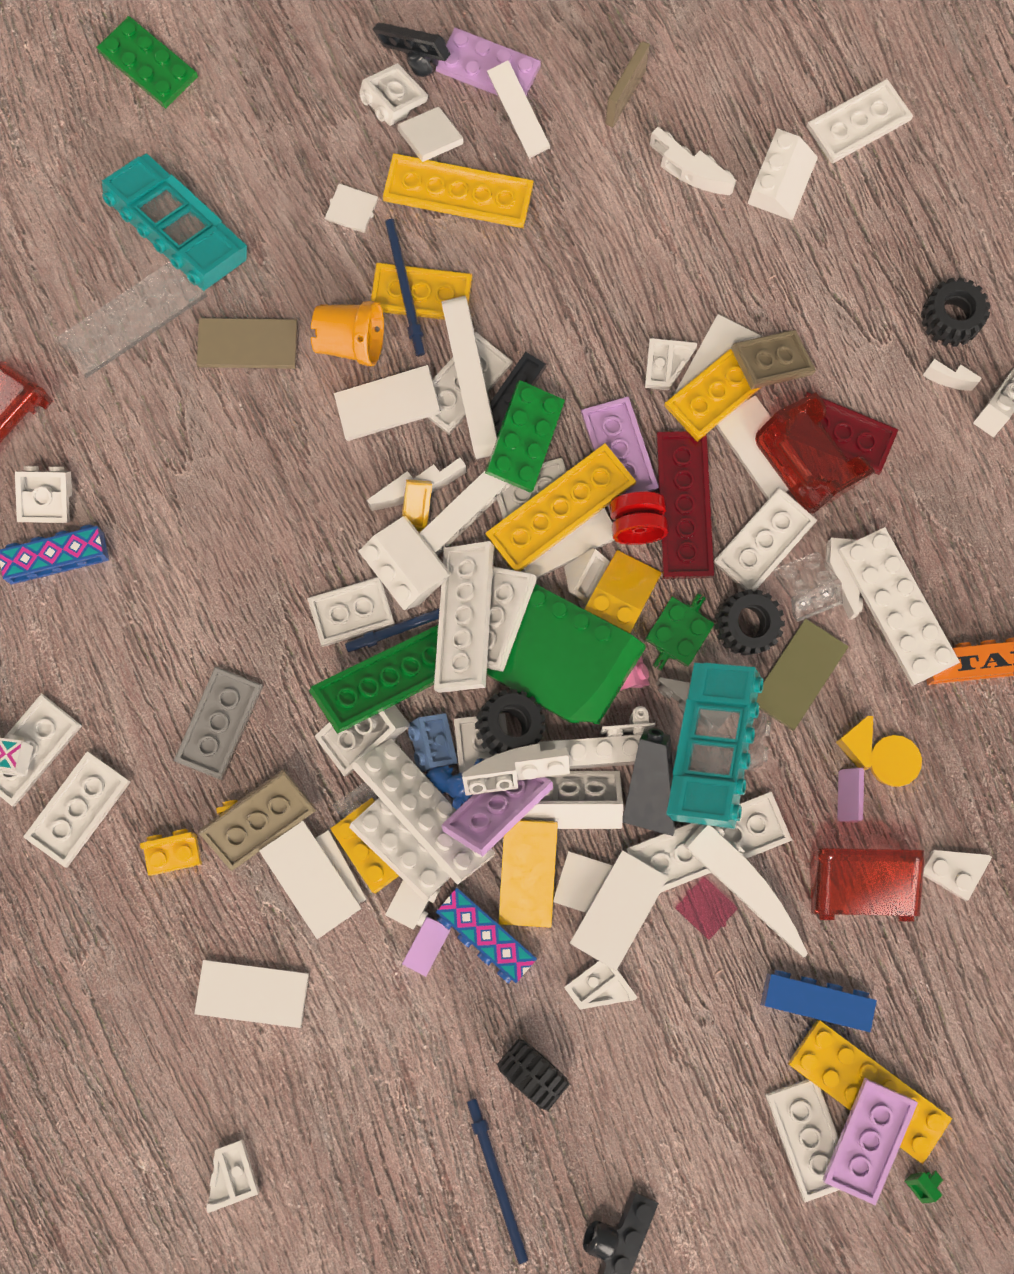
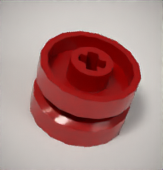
(638, 518)

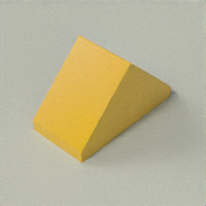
(858, 743)

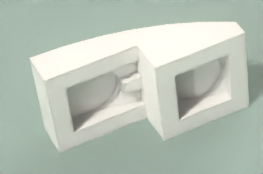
(960, 379)

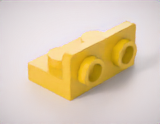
(171, 852)

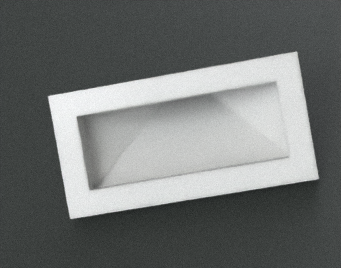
(585, 573)

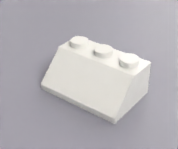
(783, 175)
(405, 563)

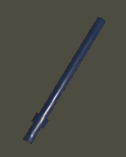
(414, 330)
(370, 639)
(480, 1129)

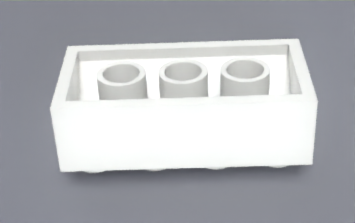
(582, 801)

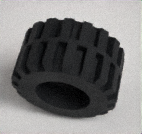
(964, 296)
(768, 617)
(520, 707)
(533, 1074)

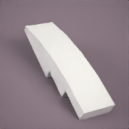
(393, 494)

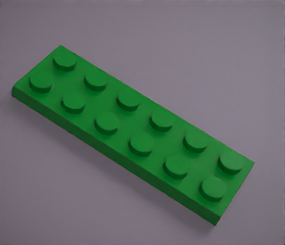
(378, 681)

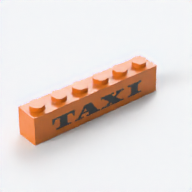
(979, 662)

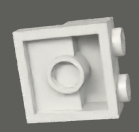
(392, 94)
(43, 494)

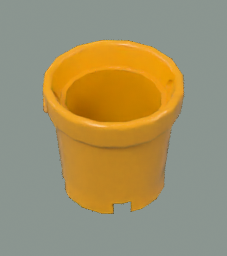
(349, 331)

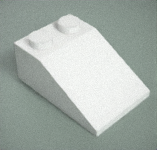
(361, 738)

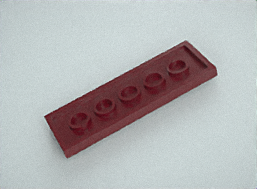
(686, 490)

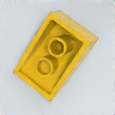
(623, 591)

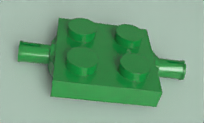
(679, 632)

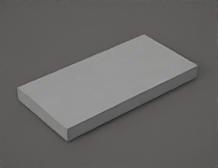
(218, 723)

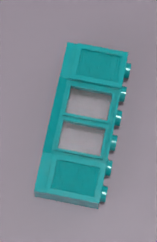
(174, 221)
(715, 745)

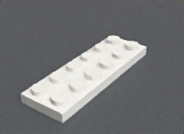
(898, 606)
(464, 618)
(418, 807)
(756, 832)

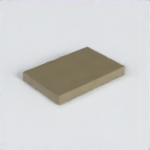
(627, 84)
(773, 359)

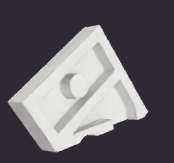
(666, 362)
(956, 871)
(599, 987)
(231, 1176)

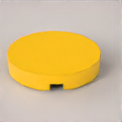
(895, 761)

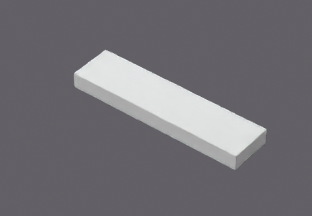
(518, 109)

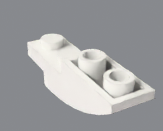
(695, 170)
(507, 768)

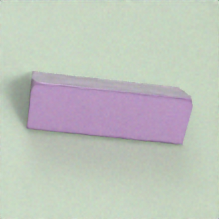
(850, 795)
(426, 946)

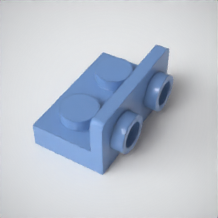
(432, 742)

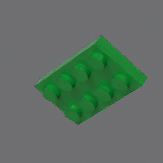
(147, 62)
(524, 436)

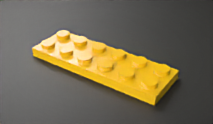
(458, 190)
(560, 508)
(840, 1071)

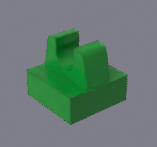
(925, 1186)

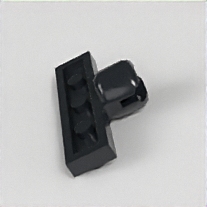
(417, 45)
(527, 370)
(621, 1244)

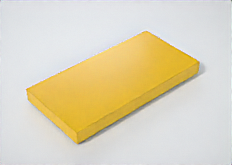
(427, 288)
(710, 396)
(528, 874)

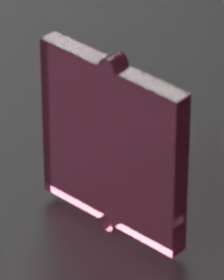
(706, 908)

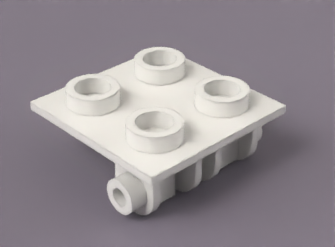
(638, 722)

